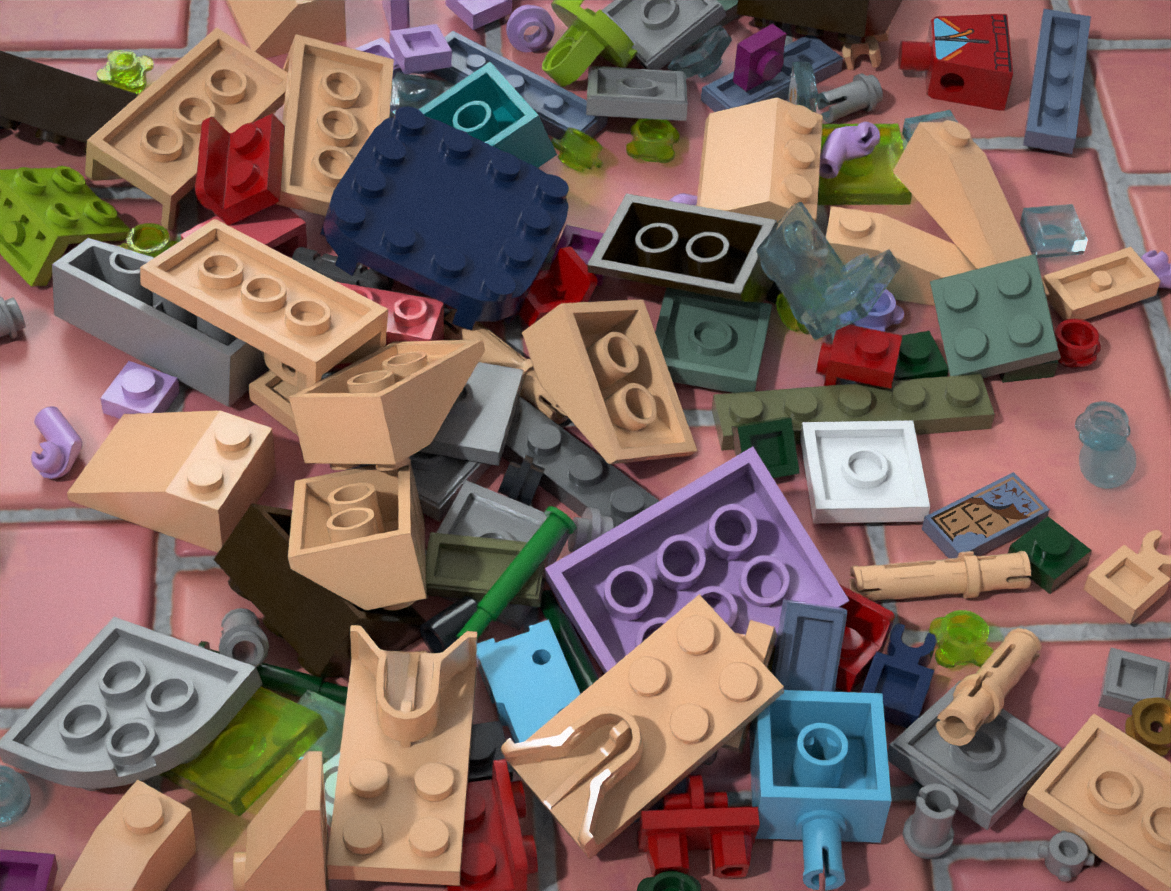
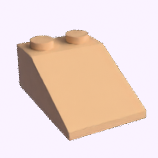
(611, 379)
(383, 404)
(180, 473)

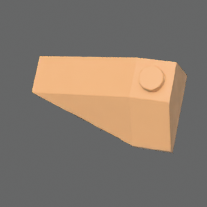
(961, 193)
(917, 252)

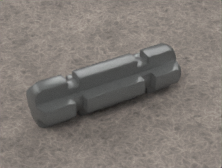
(326, 266)

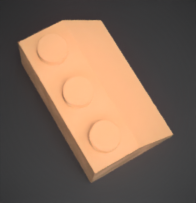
(272, 24)
(761, 159)
(361, 536)

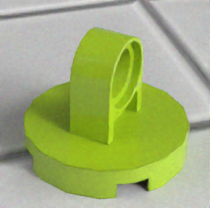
(586, 38)

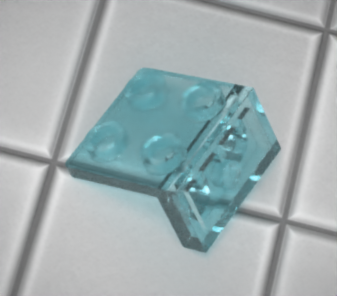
(814, 279)

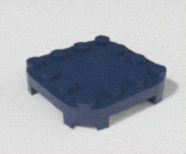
(446, 216)

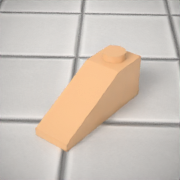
(288, 836)
(136, 845)

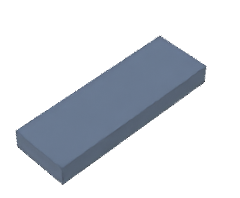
(726, 94)

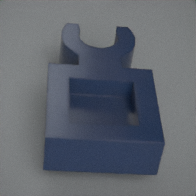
(902, 677)

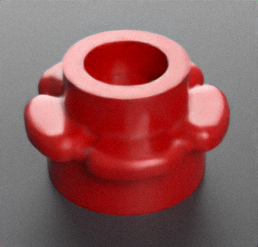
(1077, 343)

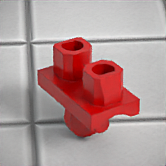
(698, 823)

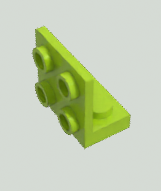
(45, 213)

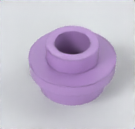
(522, 19)

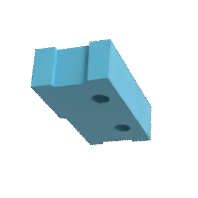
(526, 679)

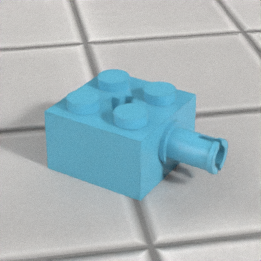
(821, 775)

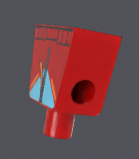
(964, 59)

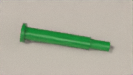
(520, 570)

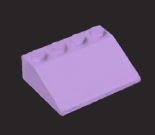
(715, 538)

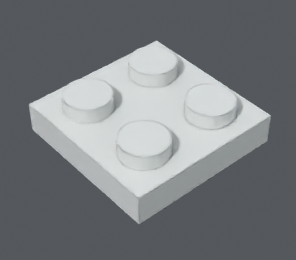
(864, 472)

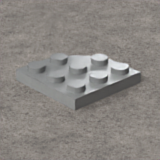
(128, 709)

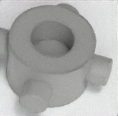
(1066, 855)

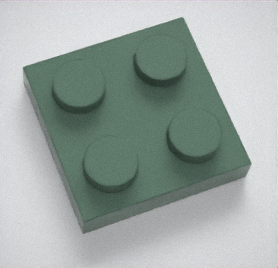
(995, 318)
(712, 340)

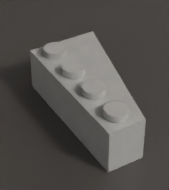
(102, 294)

